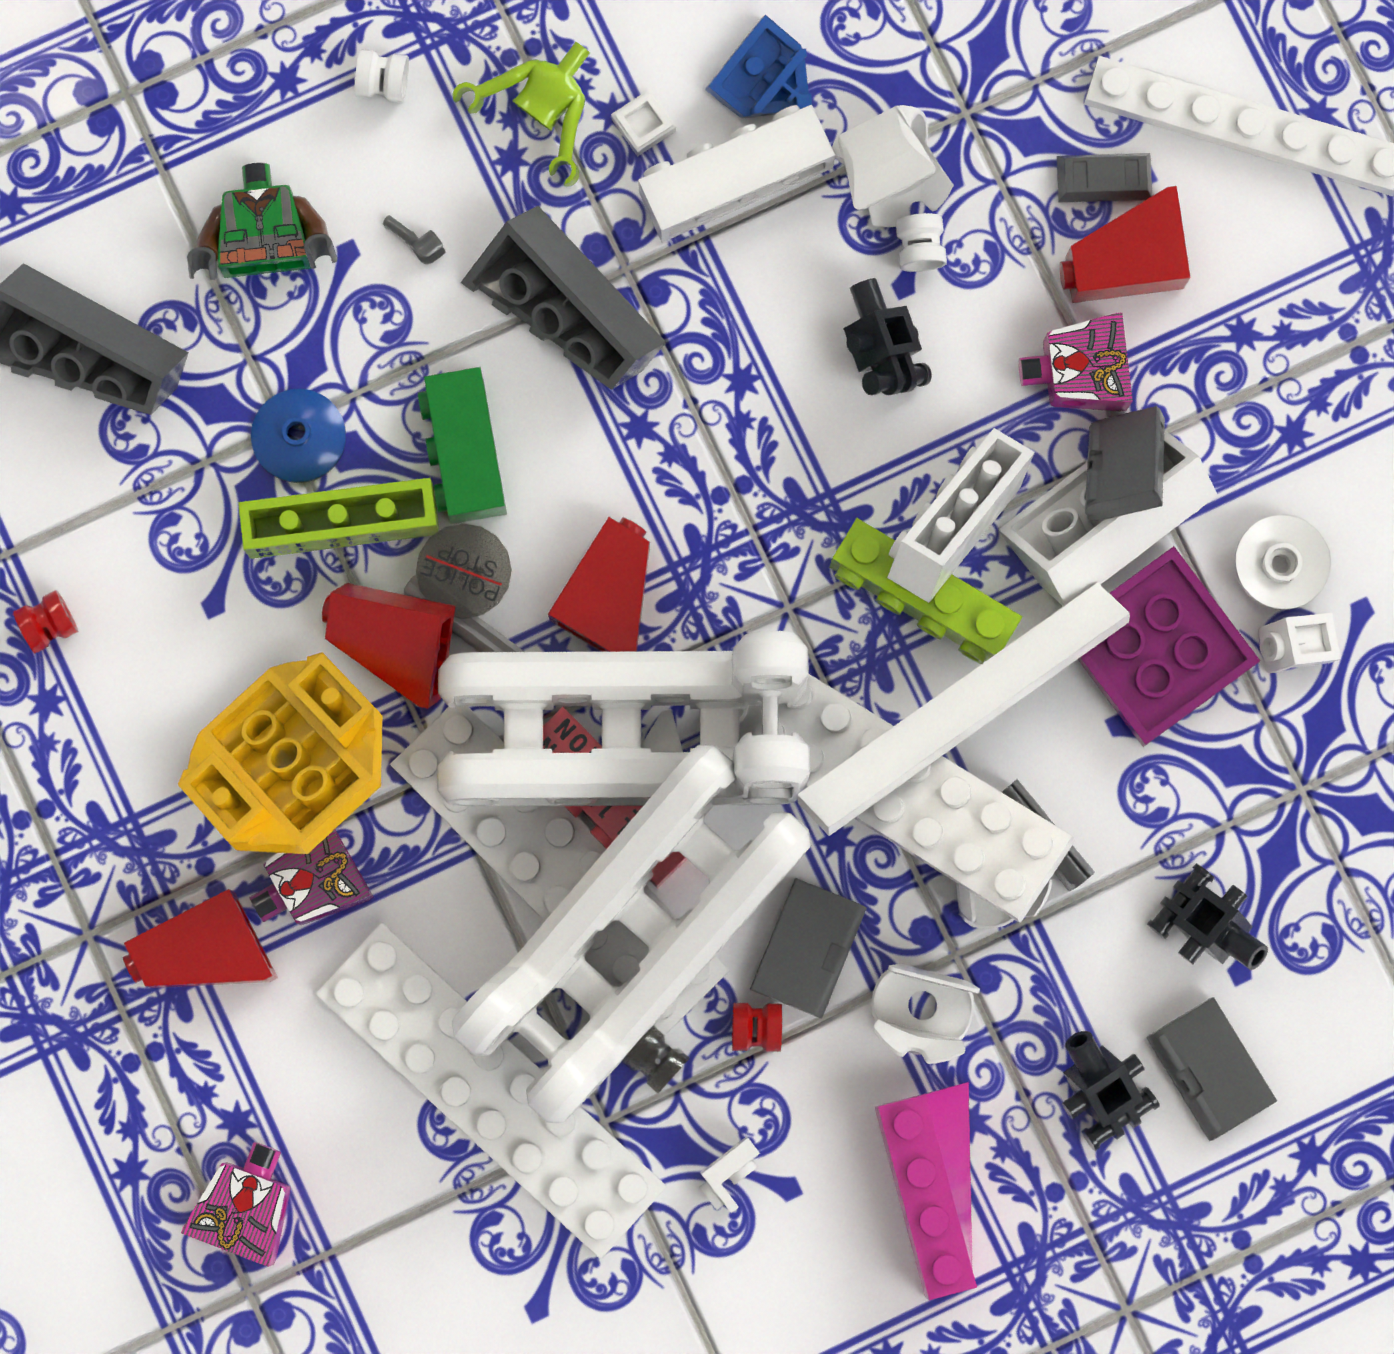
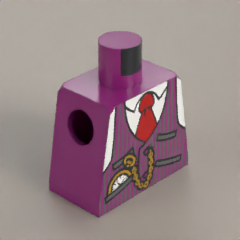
(312, 883)

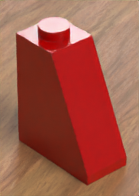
(1130, 254)
(607, 589)
(392, 637)
(200, 948)

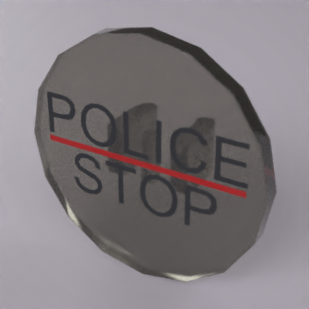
(464, 569)

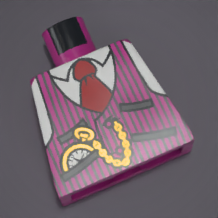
(1083, 366)
(243, 1208)

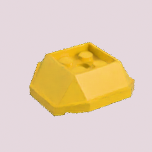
(287, 759)

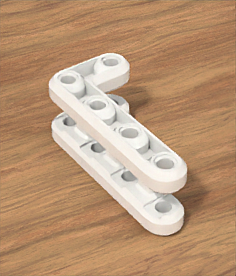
(760, 670)
(615, 892)

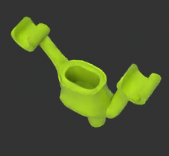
(545, 98)

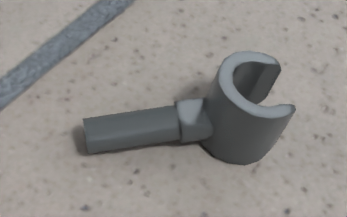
(427, 247)

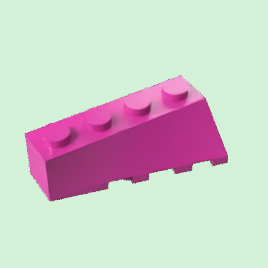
(932, 1176)

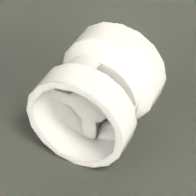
(370, 75)
(921, 242)

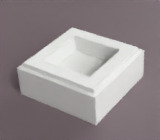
(643, 122)

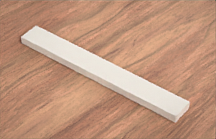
(962, 709)

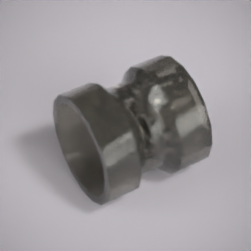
(645, 1053)

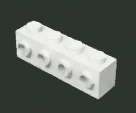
(735, 172)
(959, 515)

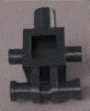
(884, 343)
(1209, 922)
(1104, 1089)

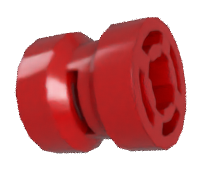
(45, 621)
(768, 1027)

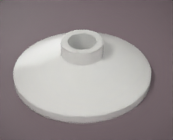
(1302, 549)

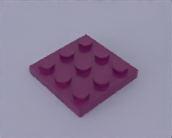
(1170, 652)

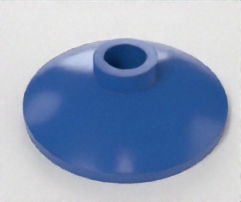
(302, 458)

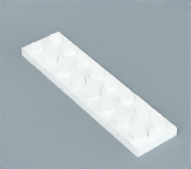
(937, 814)
(535, 851)
(565, 1166)

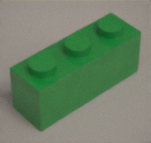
(462, 446)

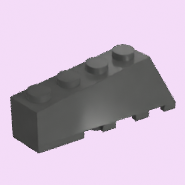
(564, 298)
(83, 344)

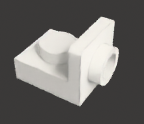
(1299, 642)
(733, 1165)

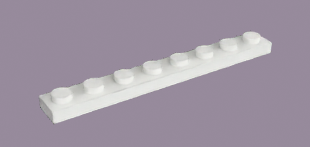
(1242, 125)

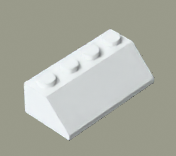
(1074, 552)

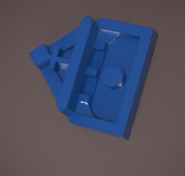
(763, 73)

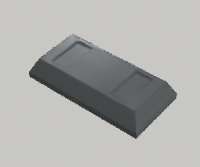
(1104, 177)

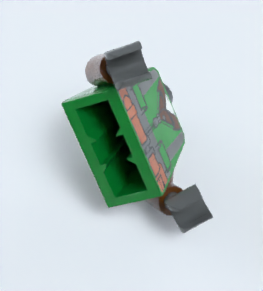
(260, 231)

